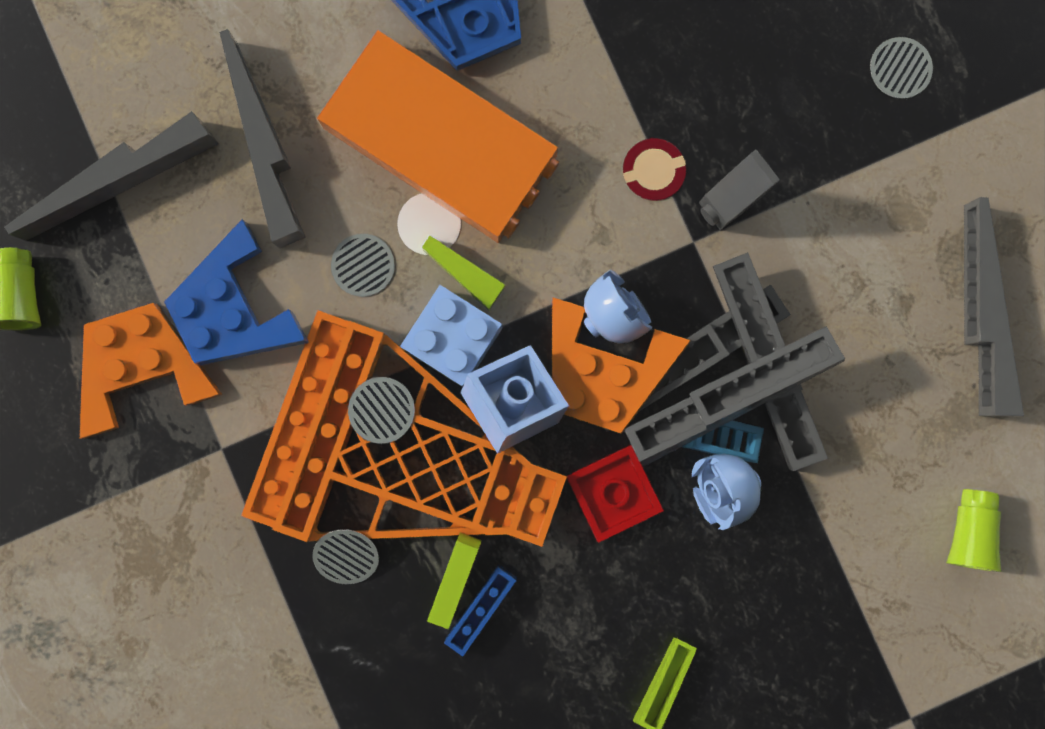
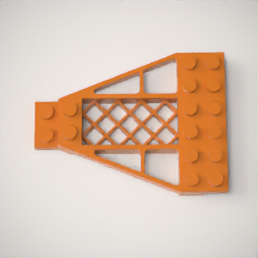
(314, 436)

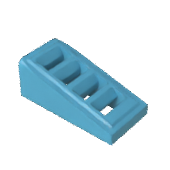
(752, 447)

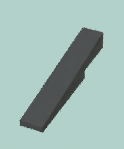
(264, 148)
(115, 174)
(987, 316)
(760, 338)
(710, 346)
(733, 395)

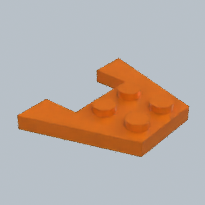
(129, 352)
(602, 385)

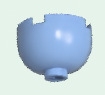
(614, 310)
(727, 489)

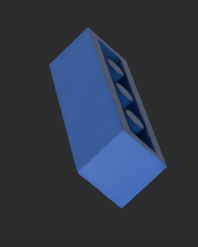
(480, 610)

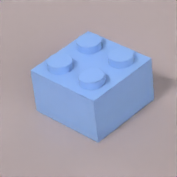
(451, 335)
(513, 398)

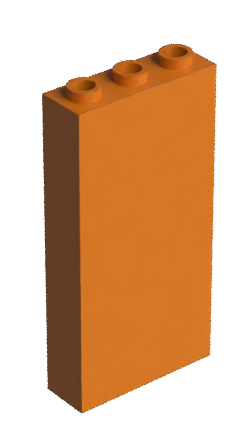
(439, 137)

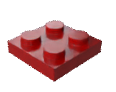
(614, 493)

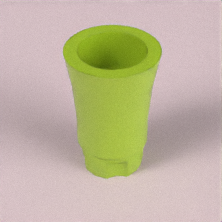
(17, 290)
(977, 532)

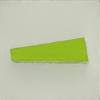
(473, 279)
(665, 685)

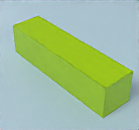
(454, 580)

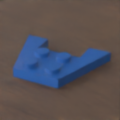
(465, 28)
(215, 312)

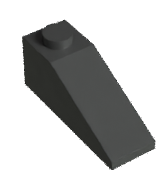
(738, 191)

